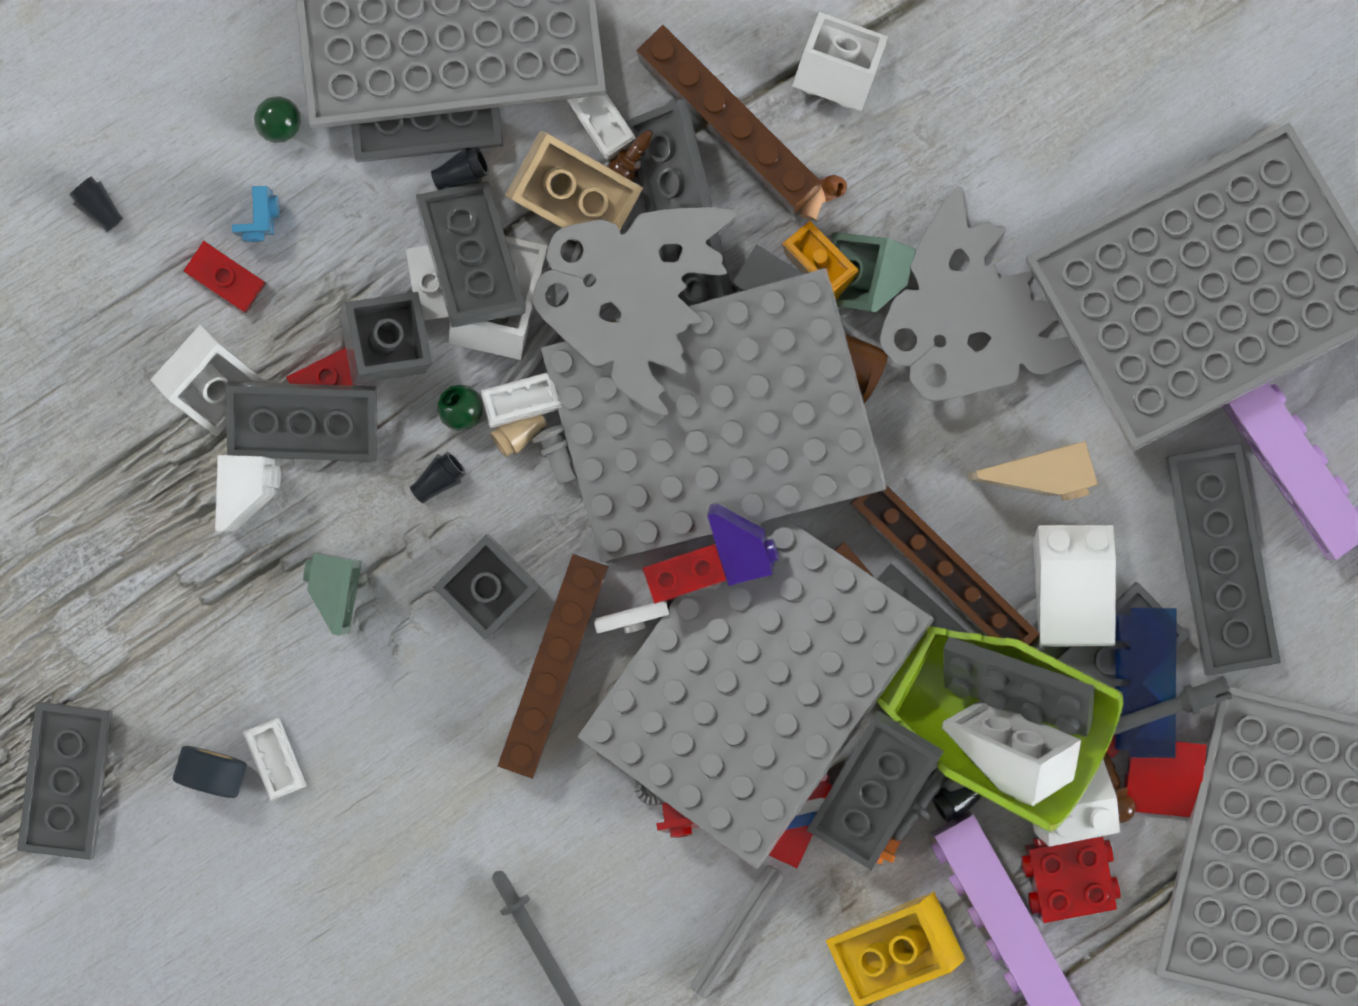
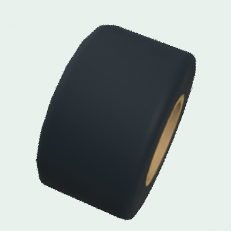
(209, 772)

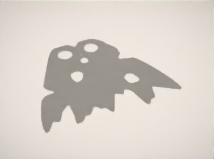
(639, 285)
(966, 304)

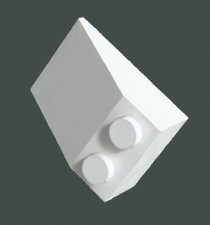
(507, 334)
(1075, 584)
(1015, 753)

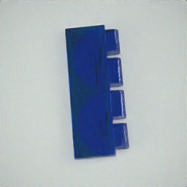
(1152, 677)

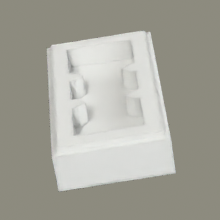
(603, 124)
(426, 283)
(520, 400)
(631, 619)
(274, 759)

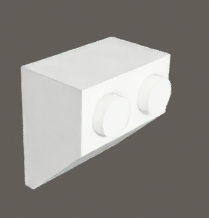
(839, 61)
(197, 378)
(243, 488)
(1092, 816)

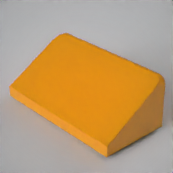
(814, 251)

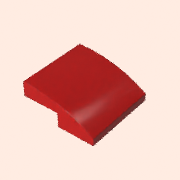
(1167, 784)

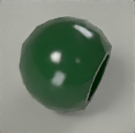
(277, 119)
(460, 407)

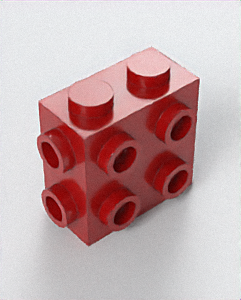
(1070, 878)

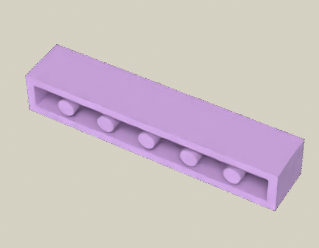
(1297, 468)
(1002, 914)

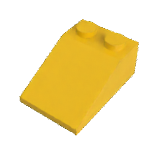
(896, 950)

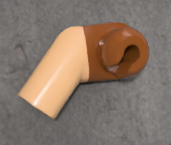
(830, 189)

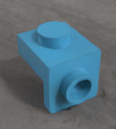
(265, 209)

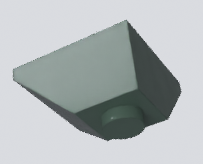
(881, 267)
(333, 589)

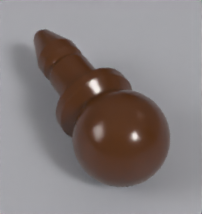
(629, 160)
(1125, 803)

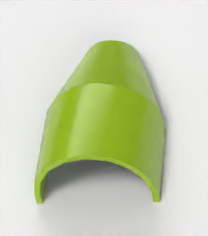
(922, 703)

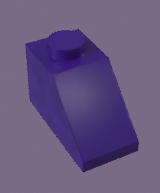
(741, 546)

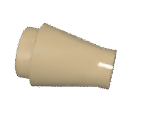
(516, 435)

